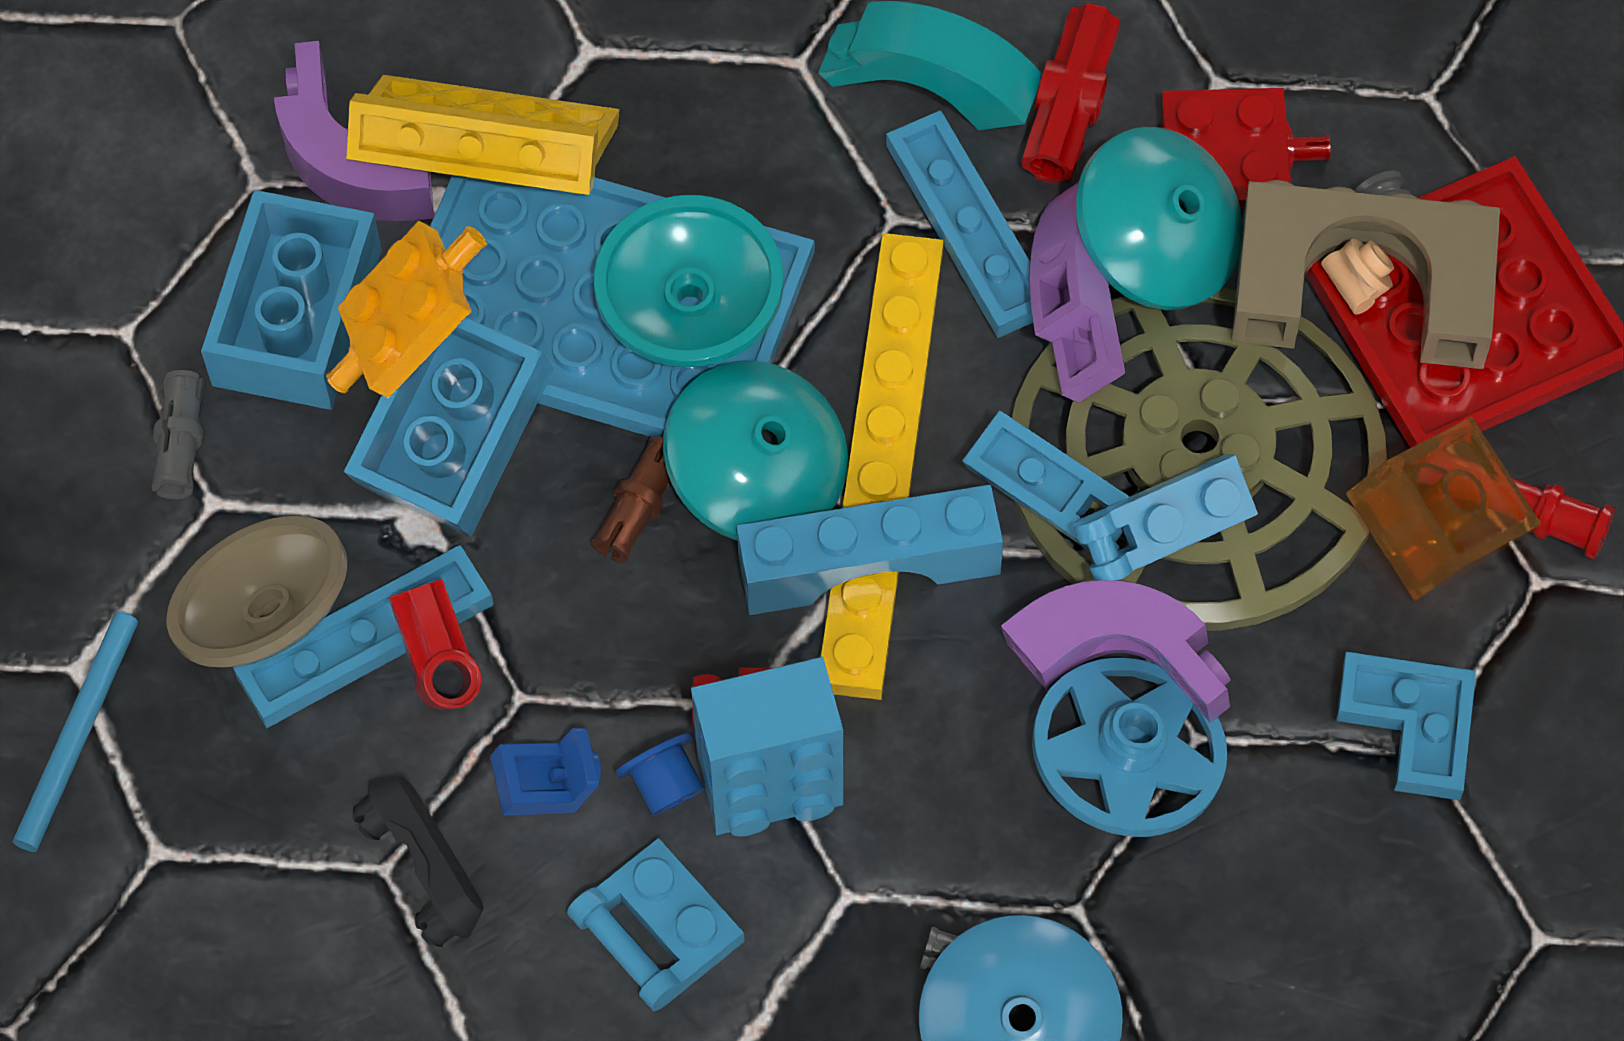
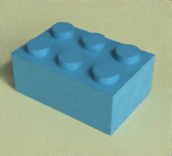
(281, 296)
(452, 426)
(769, 747)

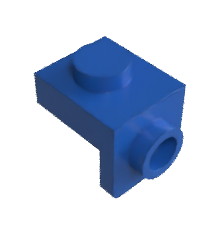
(546, 775)

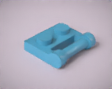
(674, 913)

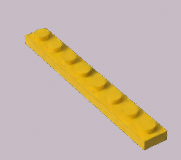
(883, 451)

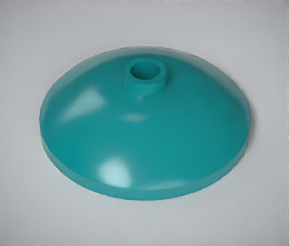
(1139, 231)
(683, 251)
(727, 467)

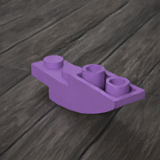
(1072, 303)

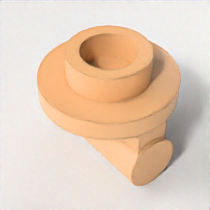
(1359, 273)

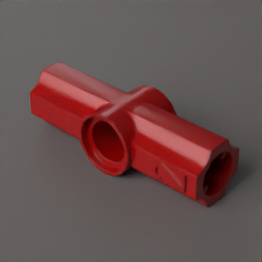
(1071, 93)

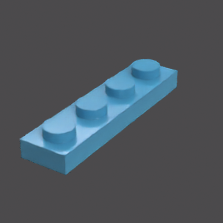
(965, 219)
(354, 640)

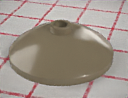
(257, 592)

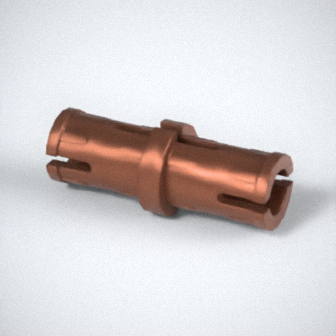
(635, 503)

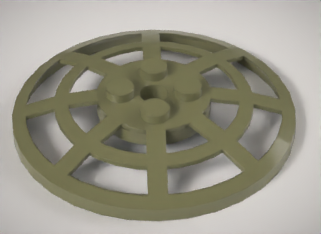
(1241, 426)

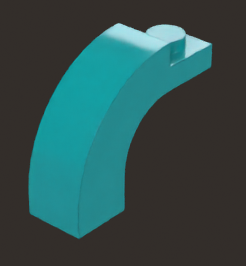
(939, 52)

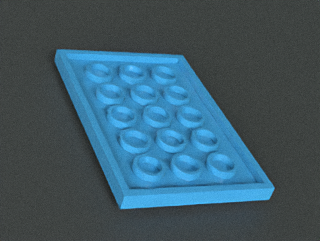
(540, 290)

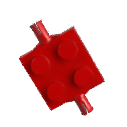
(1242, 132)

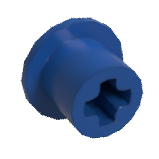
(664, 775)

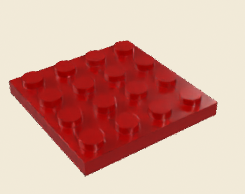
(1547, 331)

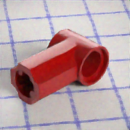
(431, 638)

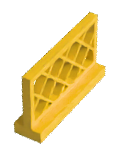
(480, 133)

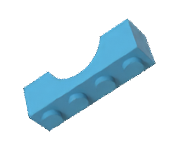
(934, 535)

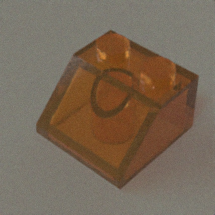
(1442, 508)

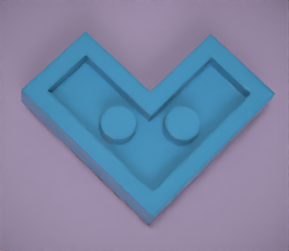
(1426, 705)

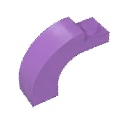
(319, 151)
(1112, 618)

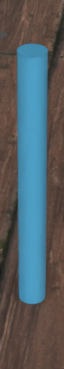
(75, 732)

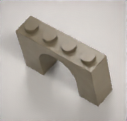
(1442, 243)

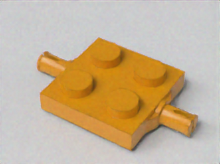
(404, 308)

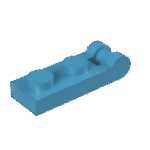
(1039, 475)
(1167, 517)

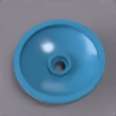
(1016, 964)

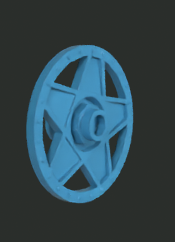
(1127, 748)

